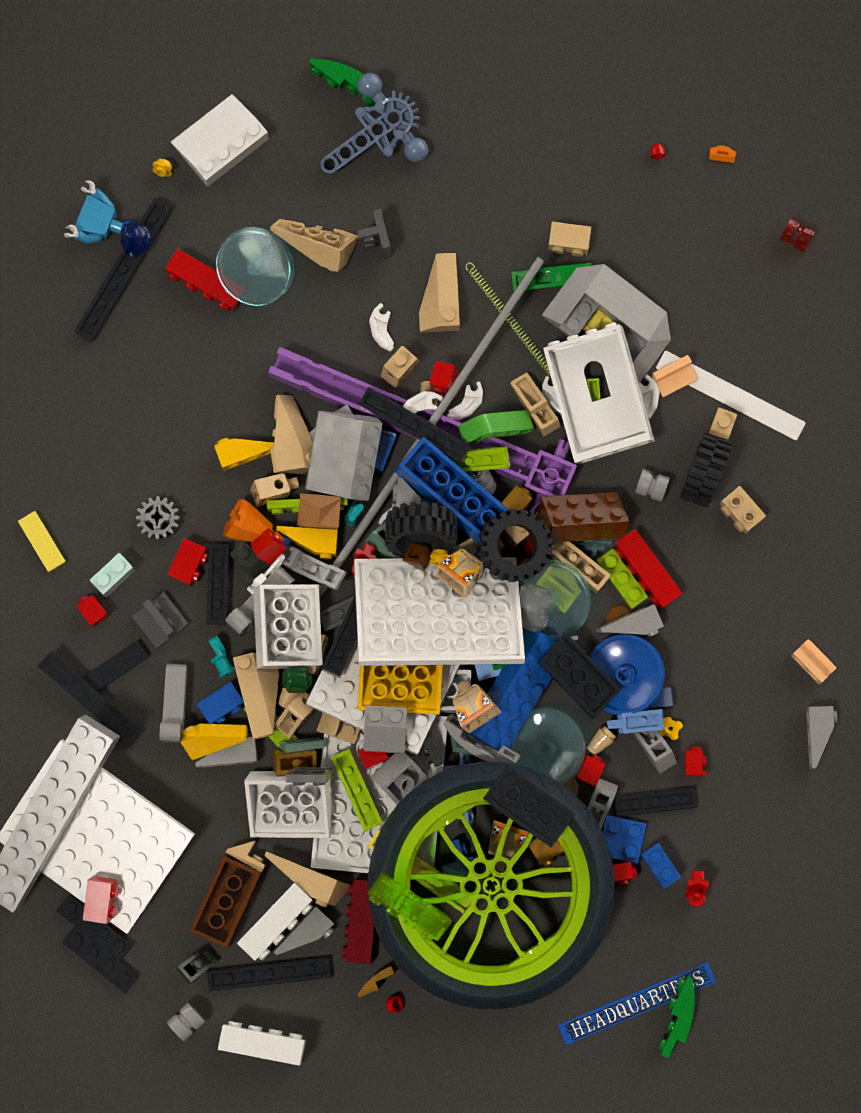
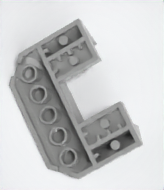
(605, 290)

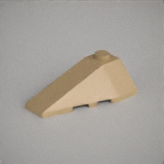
(323, 247)
(440, 301)
(292, 440)
(258, 693)
(316, 885)

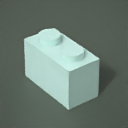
(112, 575)

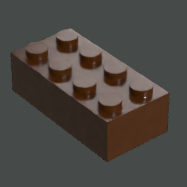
(583, 517)
(225, 902)

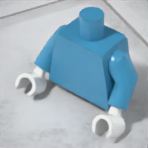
(96, 218)

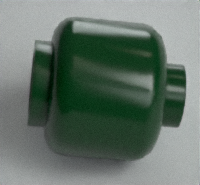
(296, 680)

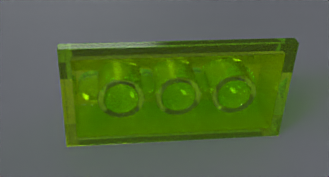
(409, 906)

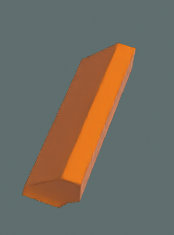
(722, 153)

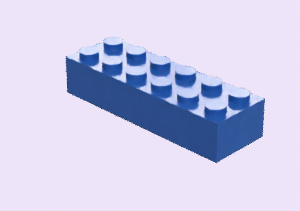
(448, 485)
(516, 693)

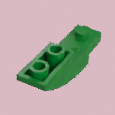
(338, 76)
(546, 277)
(682, 1007)

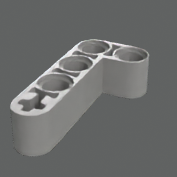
(243, 618)
(174, 703)

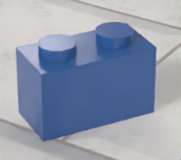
(221, 704)
(660, 866)

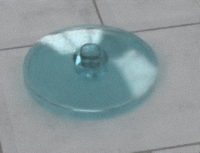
(255, 266)
(569, 598)
(550, 744)

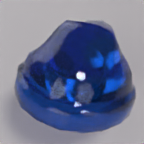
(135, 238)

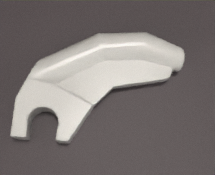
(378, 326)
(550, 395)
(650, 395)
(422, 402)
(470, 403)
(263, 577)

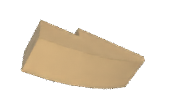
(536, 404)

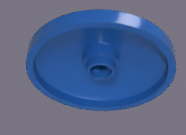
(634, 668)

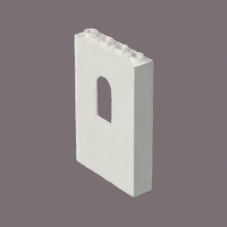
(605, 424)

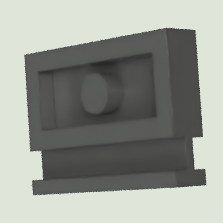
(314, 775)

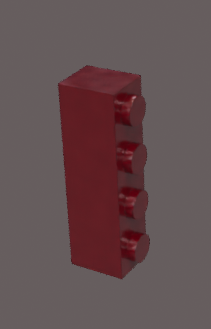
(361, 925)

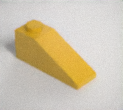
(239, 451)
(317, 541)
(210, 738)

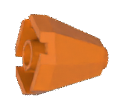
(245, 523)

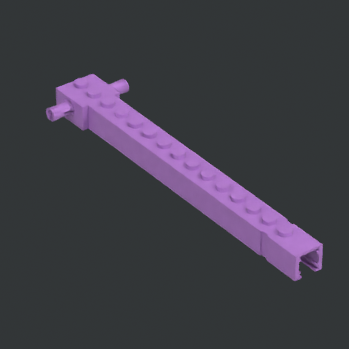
(541, 473)

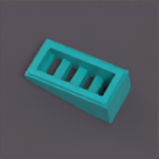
(353, 515)

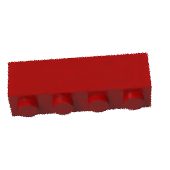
(200, 278)
(648, 569)

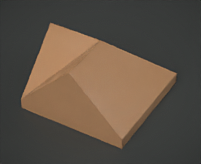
(318, 511)

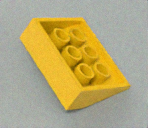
(401, 686)

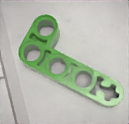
(496, 425)

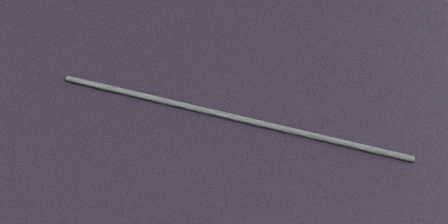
(439, 411)

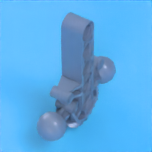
(414, 149)

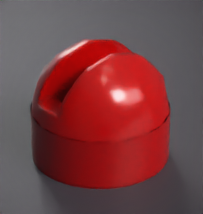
(657, 151)
(398, 1004)

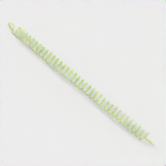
(513, 325)

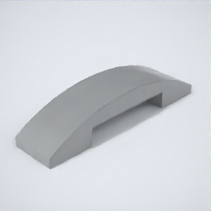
(312, 568)
(477, 746)

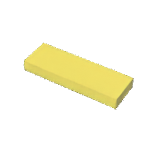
(42, 541)

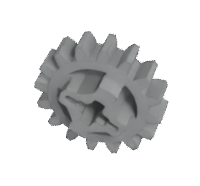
(148, 517)

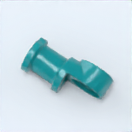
(221, 661)

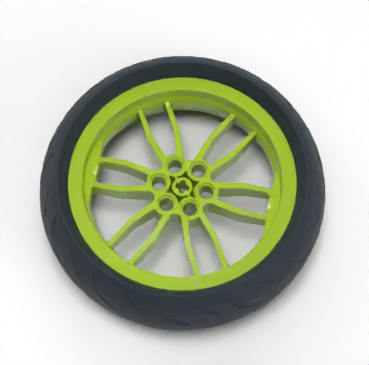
(543, 966)

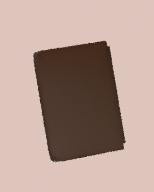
(417, 556)

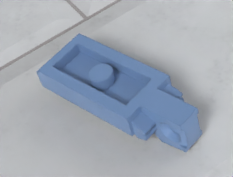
(638, 722)

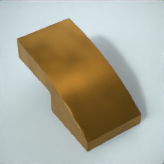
(371, 985)

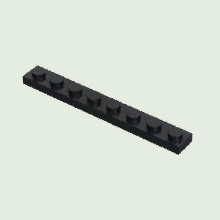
(120, 275)

